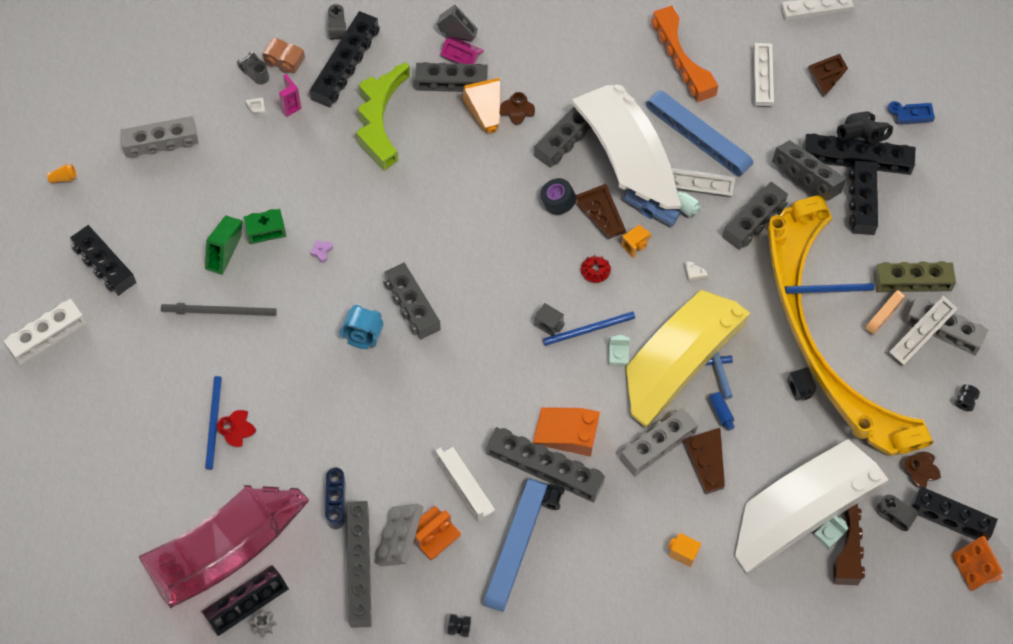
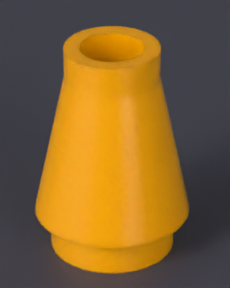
(62, 174)

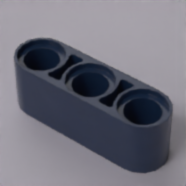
(335, 489)

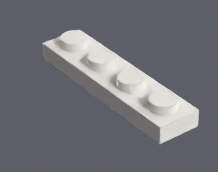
(811, 8)
(763, 74)
(703, 182)
(923, 330)

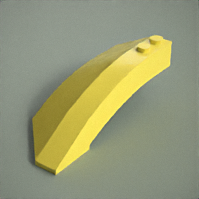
(680, 352)

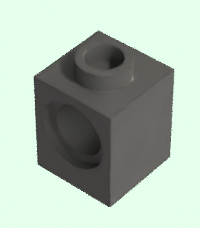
(549, 320)

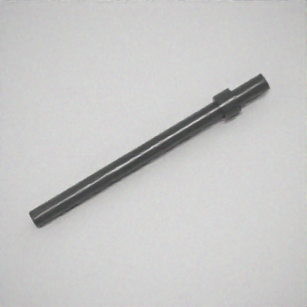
(181, 308)

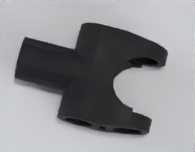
(860, 125)

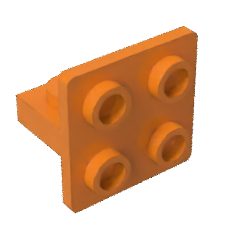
(435, 532)
(978, 564)

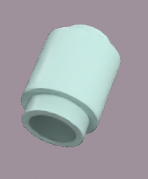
(689, 205)

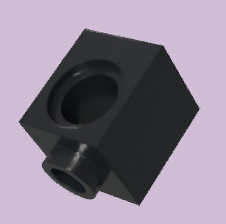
(801, 384)

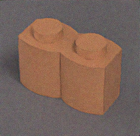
(283, 55)

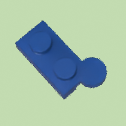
(912, 112)

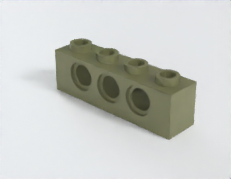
(924, 282)

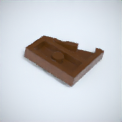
(827, 73)

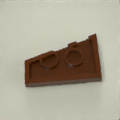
(601, 210)
(707, 459)

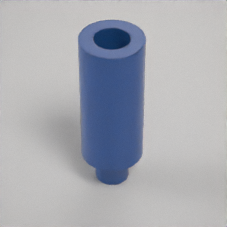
(722, 410)

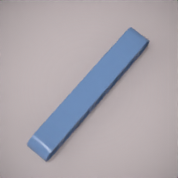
(699, 133)
(515, 545)

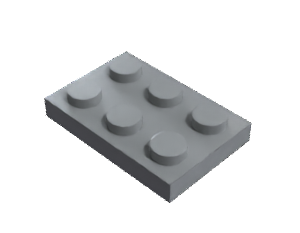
(399, 535)

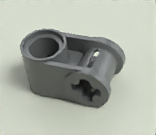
(337, 22)
(254, 68)
(898, 513)

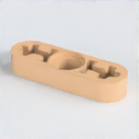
(885, 312)

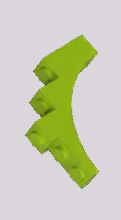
(376, 96)

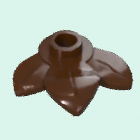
(517, 110)
(924, 468)

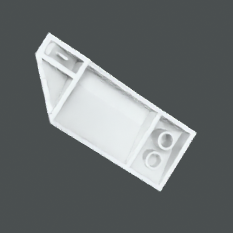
(630, 144)
(805, 502)

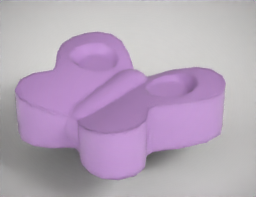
(321, 249)

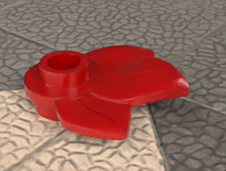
(239, 428)

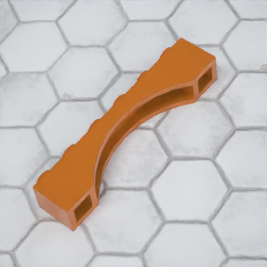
(700, 81)

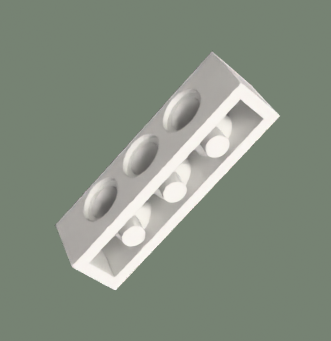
(42, 340)

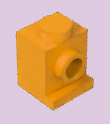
(635, 240)

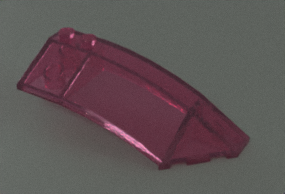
(221, 542)

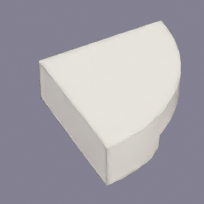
(256, 106)
(695, 272)

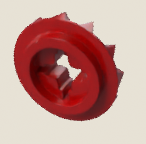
(590, 274)

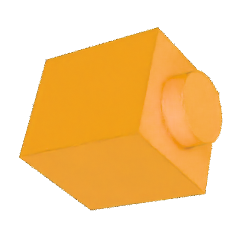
(684, 549)

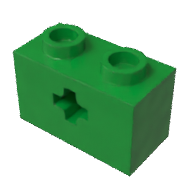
(264, 226)

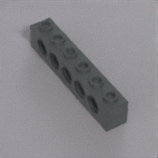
(588, 490)
(359, 564)

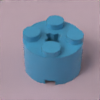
(362, 327)

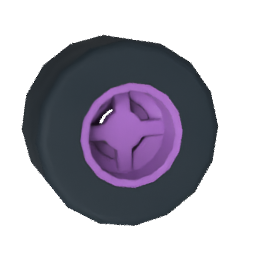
(558, 196)

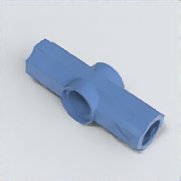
(652, 209)

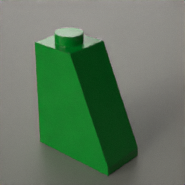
(222, 244)

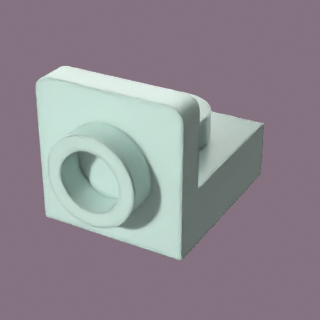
(619, 350)
(831, 532)

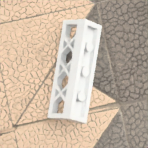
(465, 484)

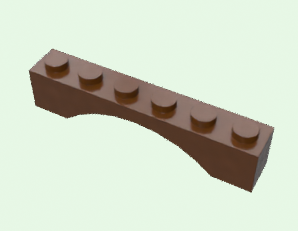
(847, 566)

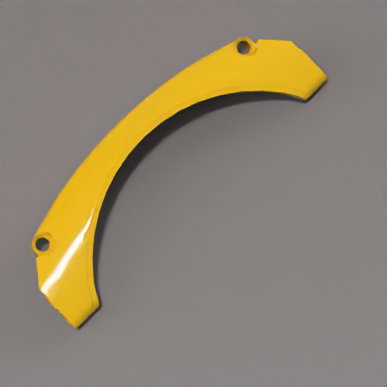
(789, 243)

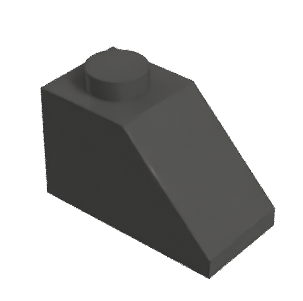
(456, 24)

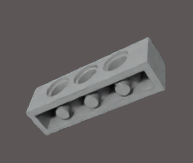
(165, 130)
(951, 334)
(639, 462)

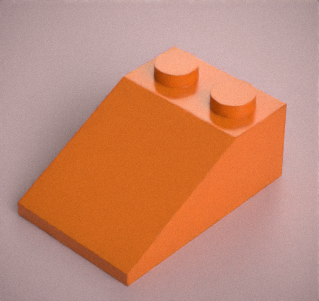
(567, 429)

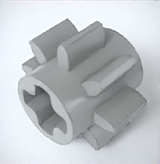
(264, 618)

